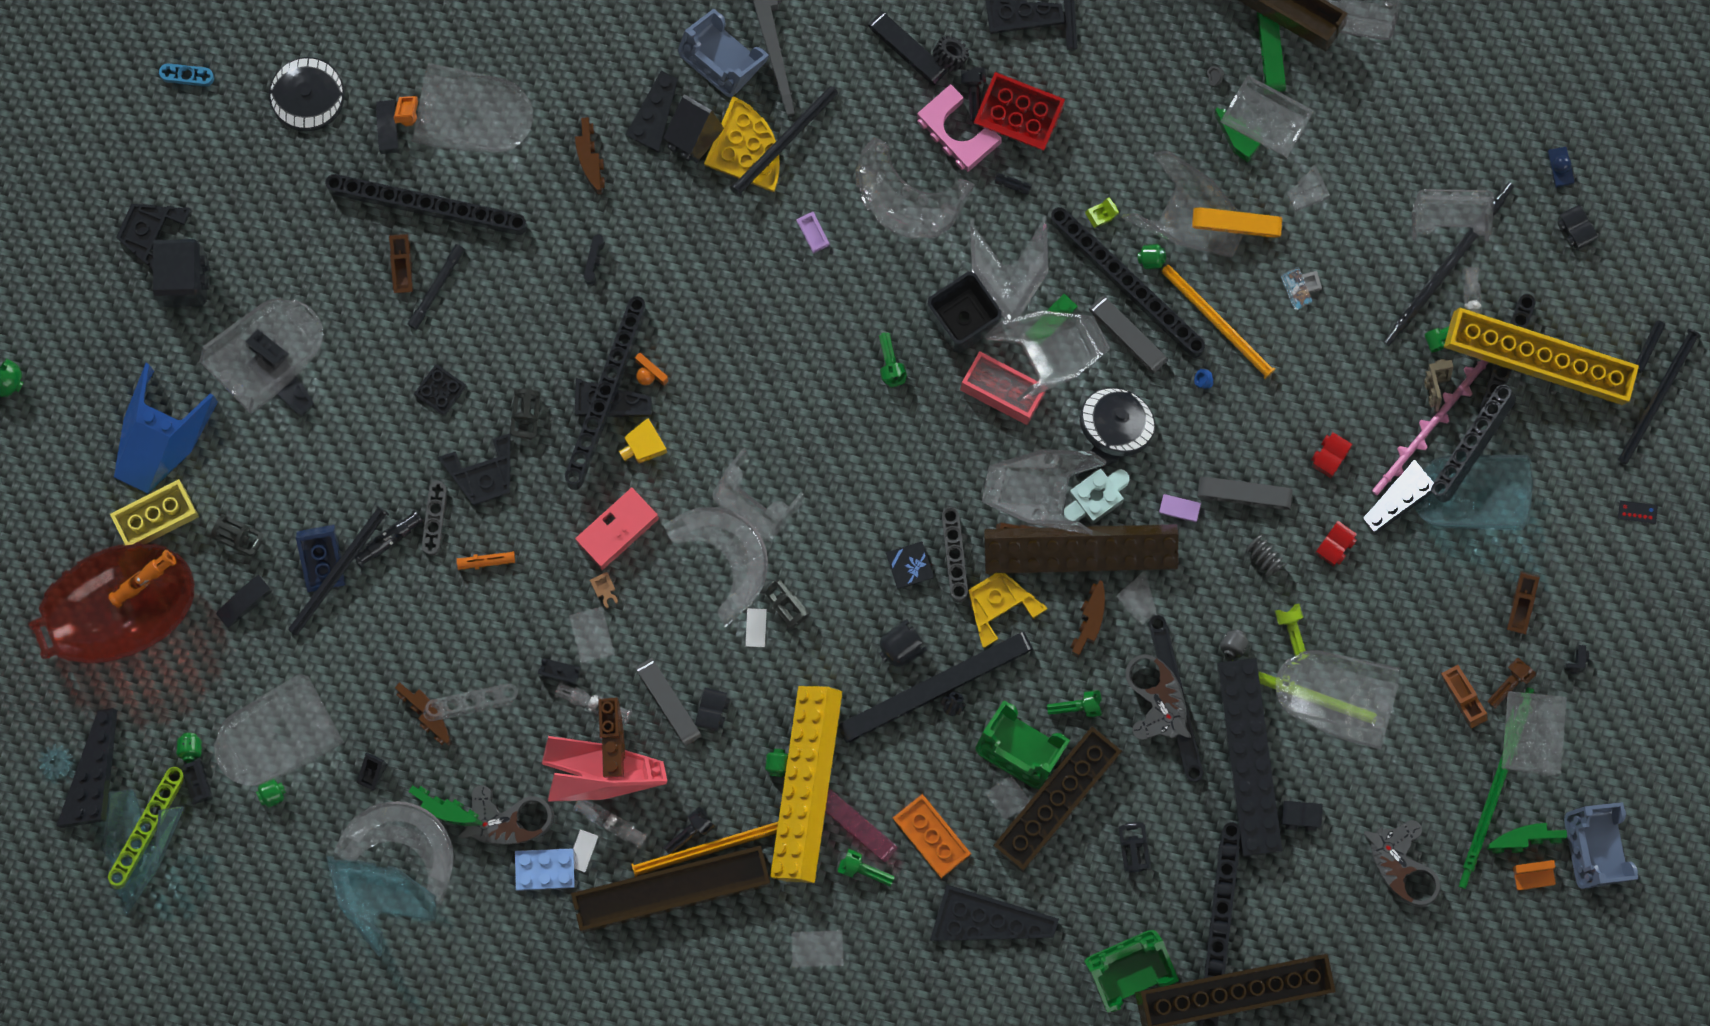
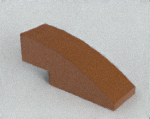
(1464, 696)

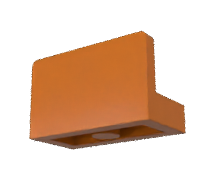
(1534, 875)

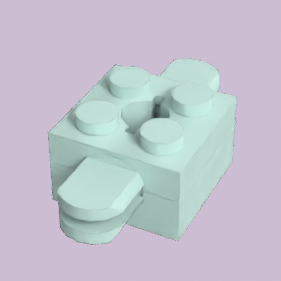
(1096, 496)

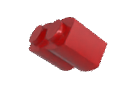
(1331, 455)
(1336, 543)

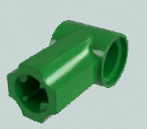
(1436, 339)

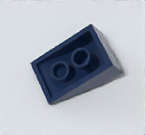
(318, 555)

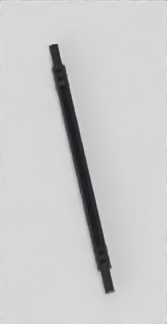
(1442, 273)

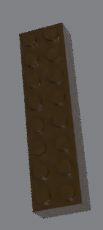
(1057, 799)

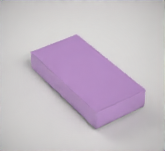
(813, 232)
(1179, 508)

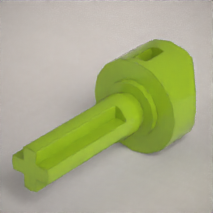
(1290, 619)

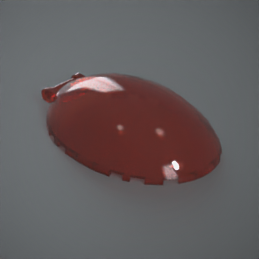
(92, 629)

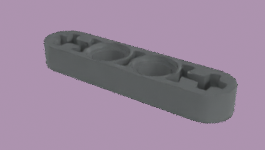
(434, 518)

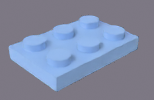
(544, 869)

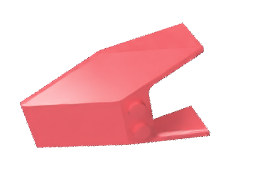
(586, 761)

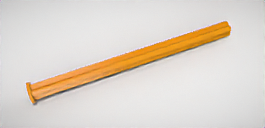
(1218, 321)
(705, 849)

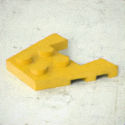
(996, 597)

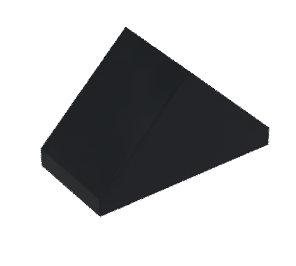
(371, 771)

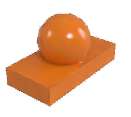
(406, 110)
(649, 372)

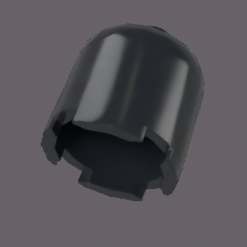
(901, 645)

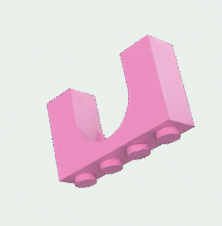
(966, 153)

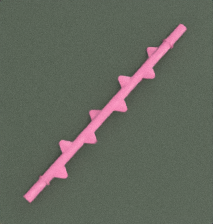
(1428, 426)

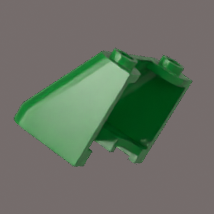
(1020, 747)
(1130, 968)

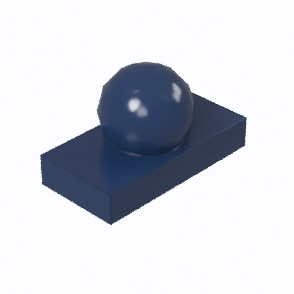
(1560, 167)

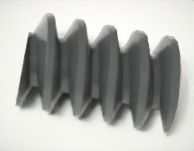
(1265, 556)

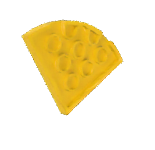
(742, 143)

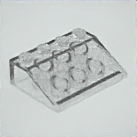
(1267, 116)
(1534, 733)

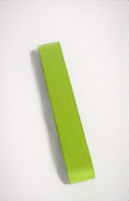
(145, 837)

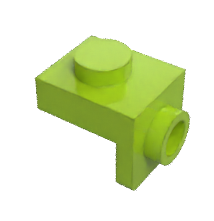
(1102, 213)

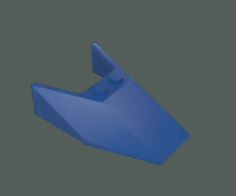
(155, 442)

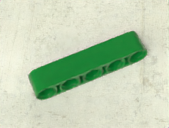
(1271, 53)

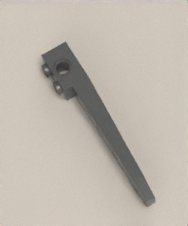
(765, 18)

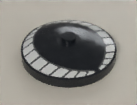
(306, 94)
(1117, 421)

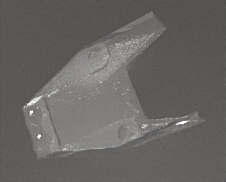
(1037, 485)

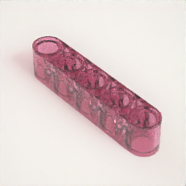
(859, 827)

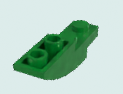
(446, 810)
(1518, 838)

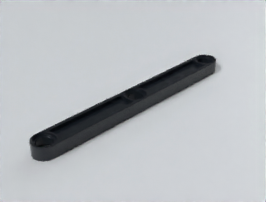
(1164, 652)

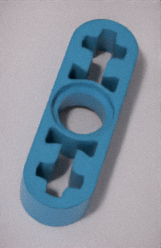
(191, 81)

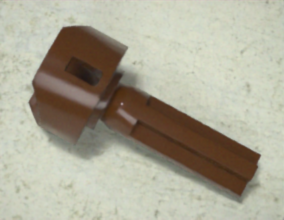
(1520, 672)

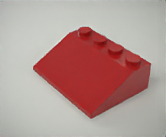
(1019, 111)

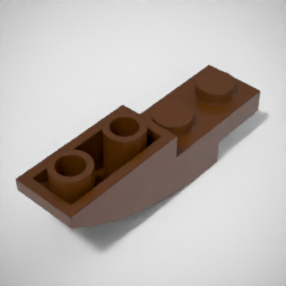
(589, 160)
(1093, 612)
(418, 703)
(612, 737)

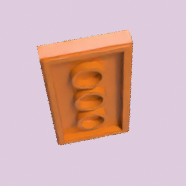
(931, 836)

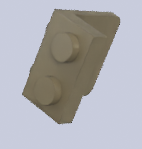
(1437, 373)

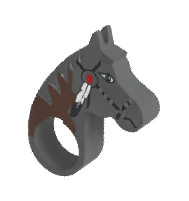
(1169, 709)
(505, 826)
(1389, 854)

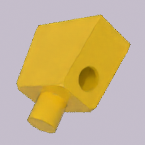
(643, 443)

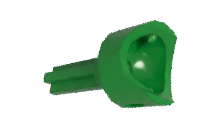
(892, 368)
(1089, 704)
(853, 865)

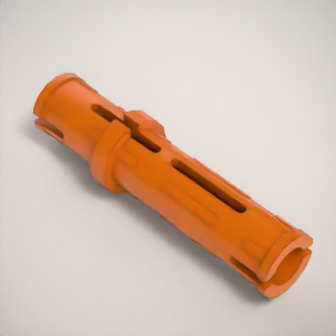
(485, 560)

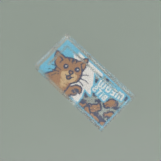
(1296, 288)

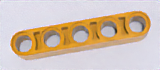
(1237, 222)

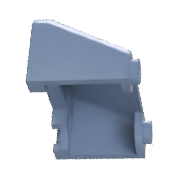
(719, 54)
(1597, 845)

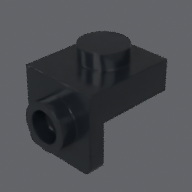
(1581, 658)

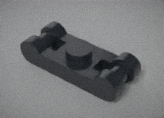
(593, 259)

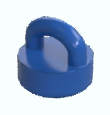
(1203, 379)

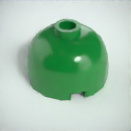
(10, 378)

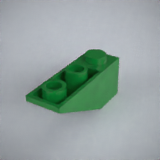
(1239, 143)

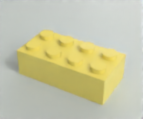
(155, 514)

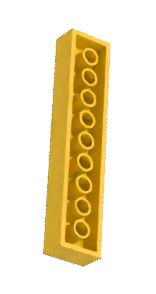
(1541, 356)
(806, 784)

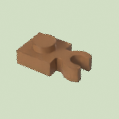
(603, 587)

